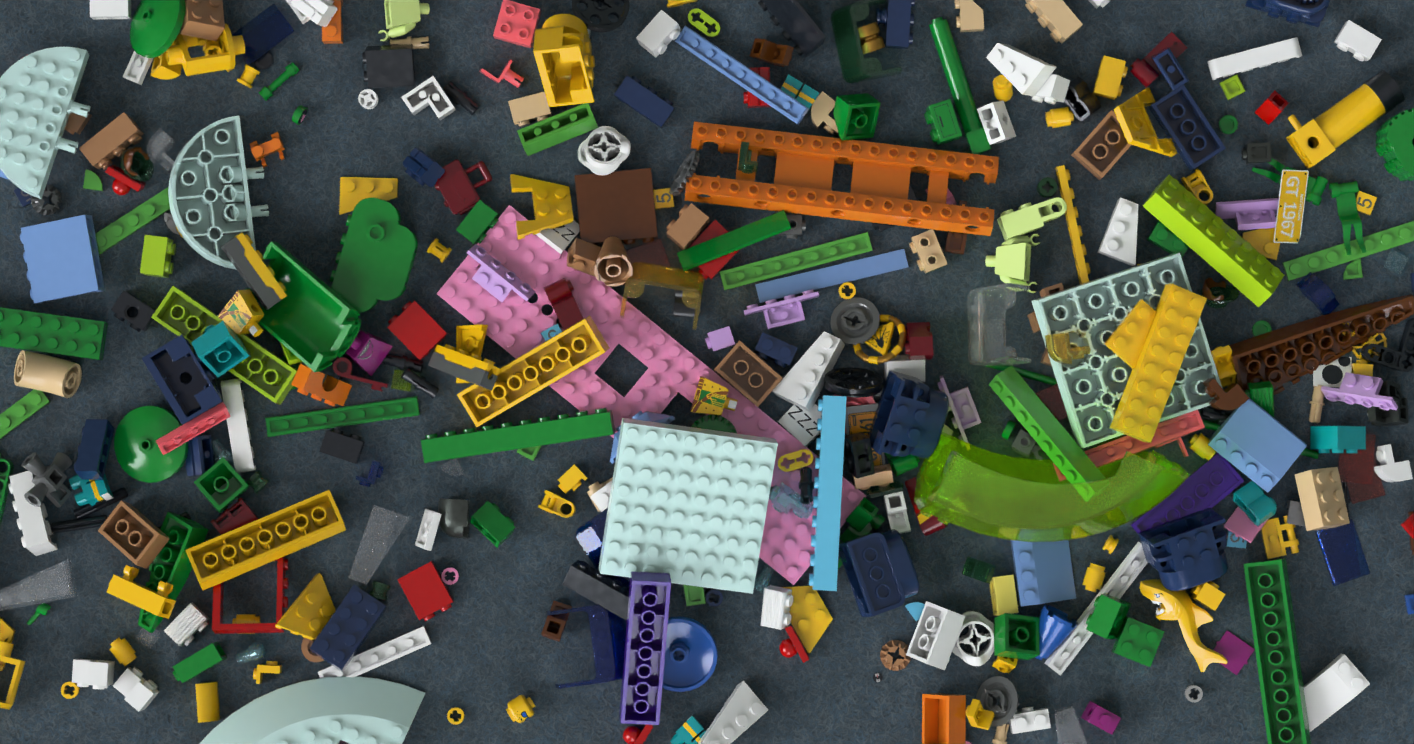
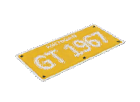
(1291, 206)

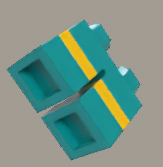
(806, 96)
(92, 491)
(688, 732)

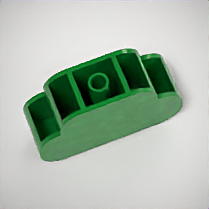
(372, 269)

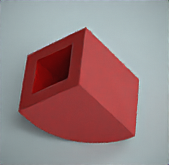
(1271, 107)

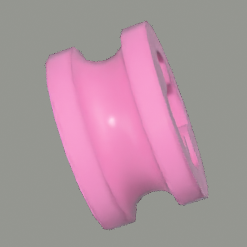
(450, 582)

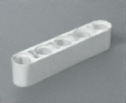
(1254, 58)
(237, 425)

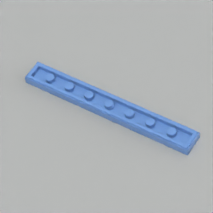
(742, 75)
(832, 275)

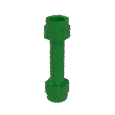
(291, 70)

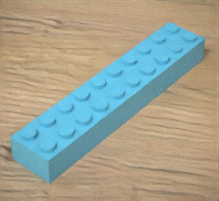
(828, 493)

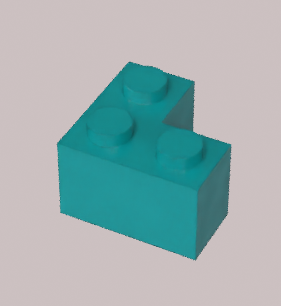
(1338, 438)

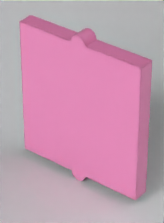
(1242, 526)

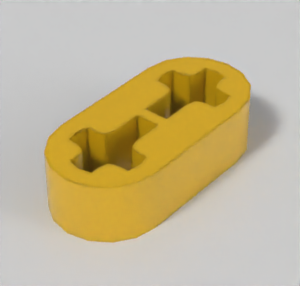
(794, 455)

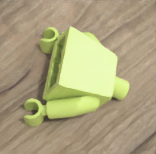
(402, 16)
(1013, 260)

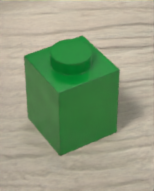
(862, 514)

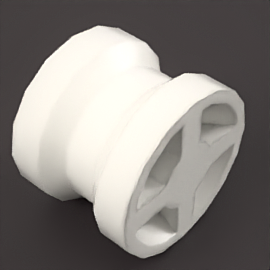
(366, 96)

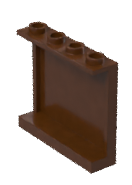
(616, 206)

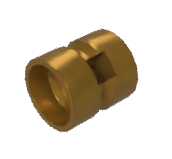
(869, 38)

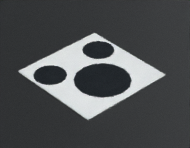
(1333, 373)

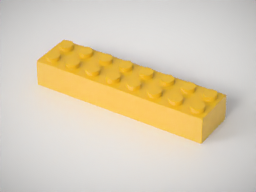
(1158, 363)
(535, 370)
(265, 540)

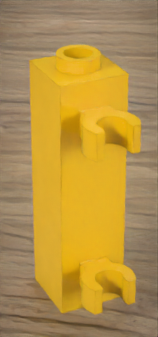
(141, 596)

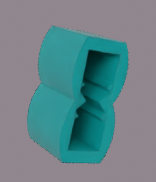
(1255, 503)

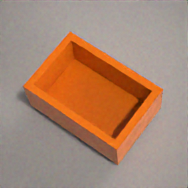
(943, 718)

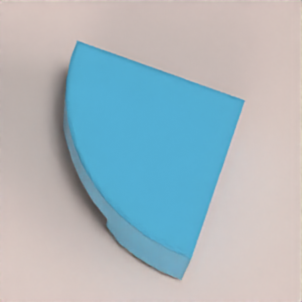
(915, 609)

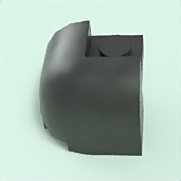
(1390, 417)
(454, 517)

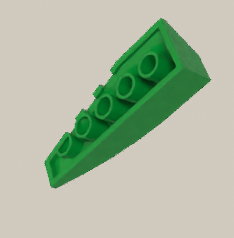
(172, 561)

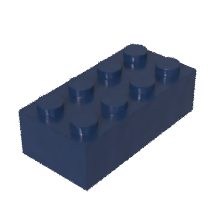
(1187, 127)
(348, 628)

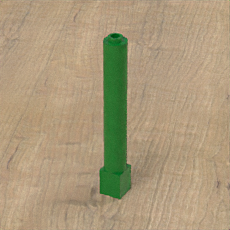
(959, 86)

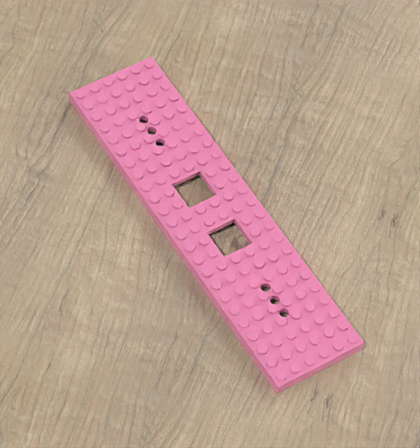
(671, 367)

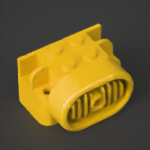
(565, 60)

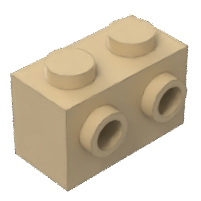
(928, 251)

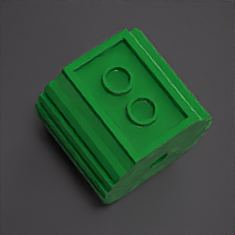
(1396, 145)

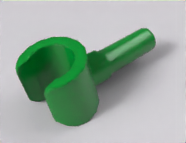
(41, 609)

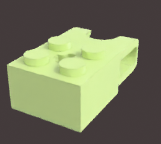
(1029, 217)

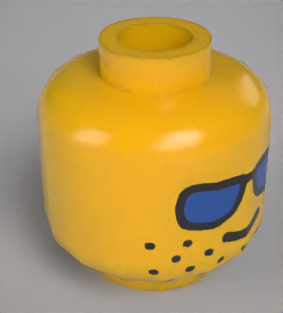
(520, 708)

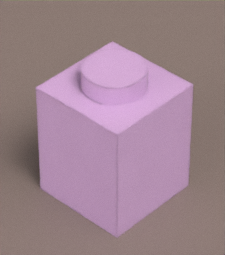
(720, 339)

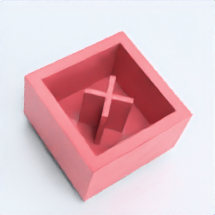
(517, 23)

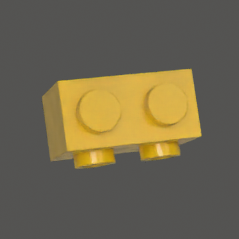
(1208, 595)

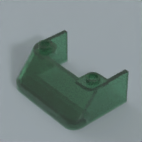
(848, 44)

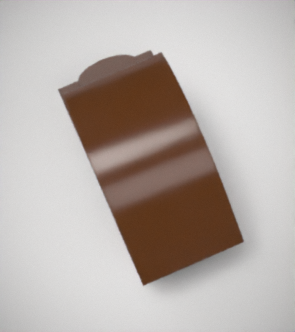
(771, 52)
(1226, 399)
(556, 623)

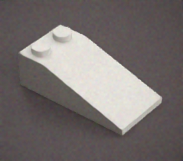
(1332, 689)

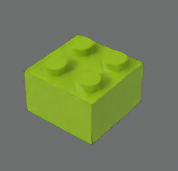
(157, 256)

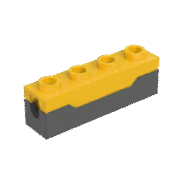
(254, 271)
(464, 367)

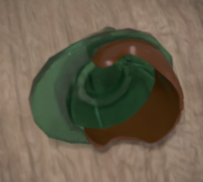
(137, 164)
(1218, 293)

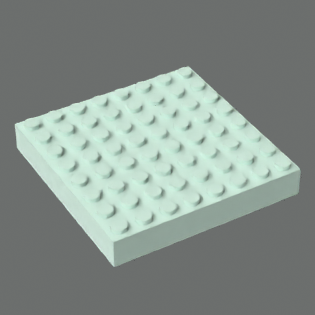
(1090, 315)
(688, 504)

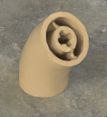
(47, 374)

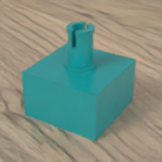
(220, 348)

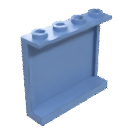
(62, 258)

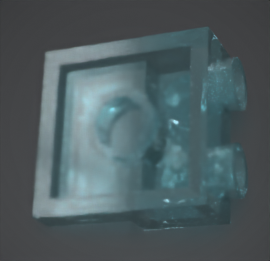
(785, 498)

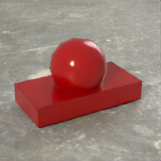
(122, 182)
(791, 646)
(634, 735)

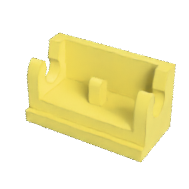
(1003, 595)

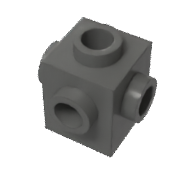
(793, 233)

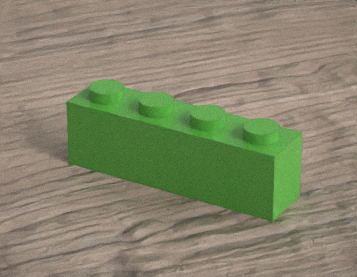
(557, 129)

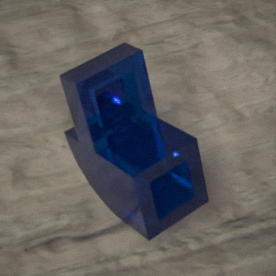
(1318, 293)

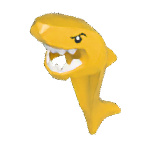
(1180, 607)

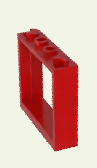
(282, 603)

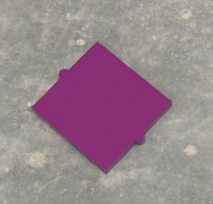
(1234, 651)

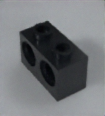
(859, 454)

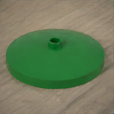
(156, 26)
(131, 447)

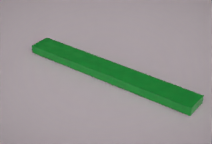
(342, 416)

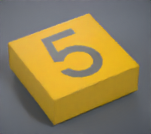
(663, 198)
(1365, 202)

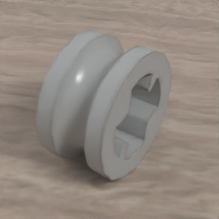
(1188, 691)

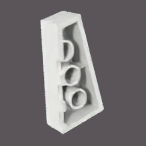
(735, 717)

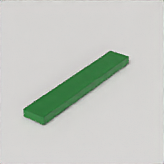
(734, 240)

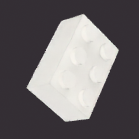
(935, 635)

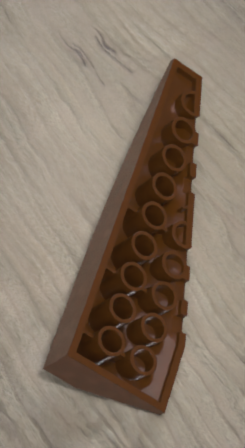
(1301, 346)

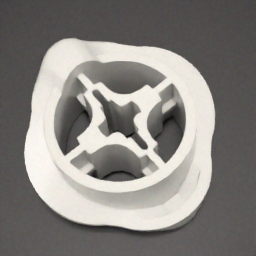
(620, 148)
(976, 658)

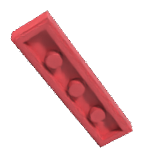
(193, 428)

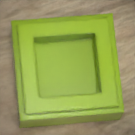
(1232, 87)

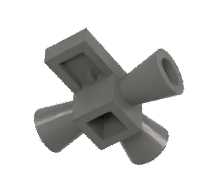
(48, 479)

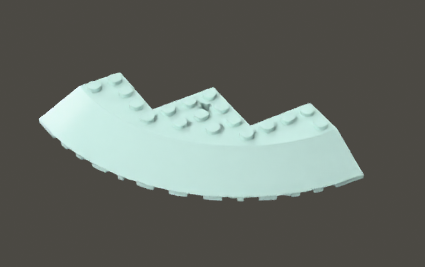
(324, 713)

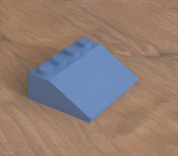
(1257, 444)
(1043, 572)

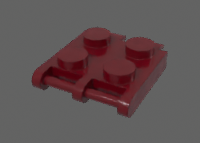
(238, 518)

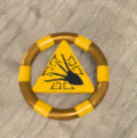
(882, 339)

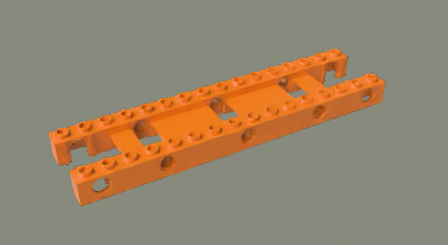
(877, 182)

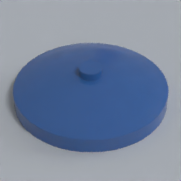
(689, 655)

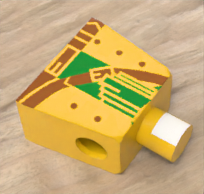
(243, 313)
(711, 398)

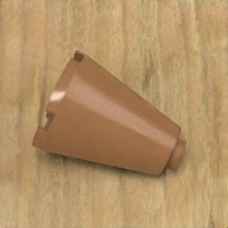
(613, 263)

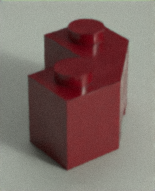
(919, 341)

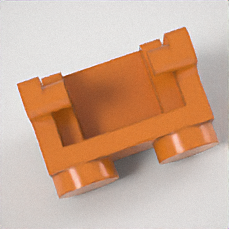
(267, 148)

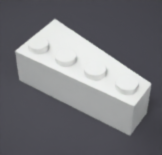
(807, 377)
(31, 518)

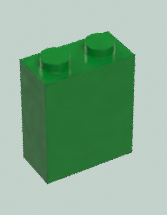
(199, 662)

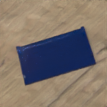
(263, 33)
(1342, 553)

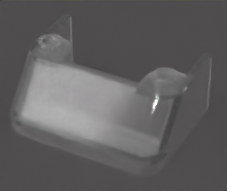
(988, 325)

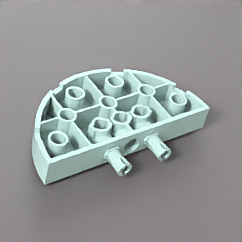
(34, 111)
(211, 190)

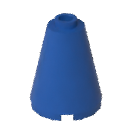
(1053, 630)

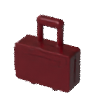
(457, 187)

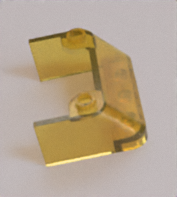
(688, 281)

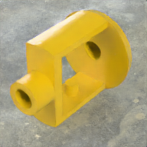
(229, 45)
(5, 656)

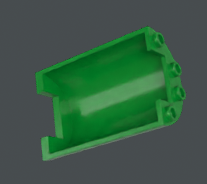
(312, 316)

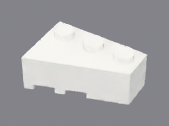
(1020, 68)
(1121, 233)

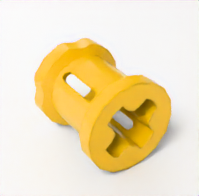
(248, 76)
(439, 250)

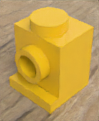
(571, 479)

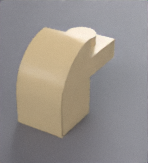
(819, 113)

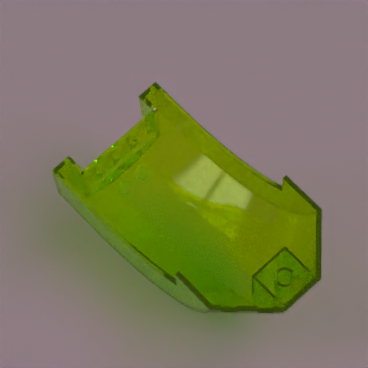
(1024, 496)

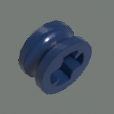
(881, 16)
(713, 604)

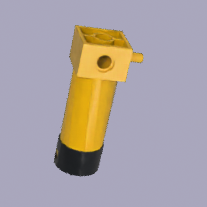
(1344, 119)

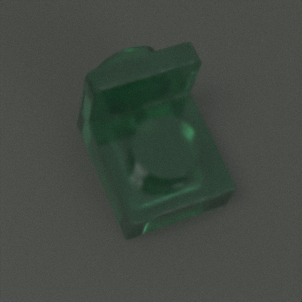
(745, 163)
(978, 570)

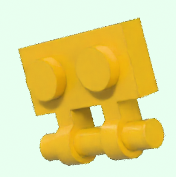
(1273, 538)

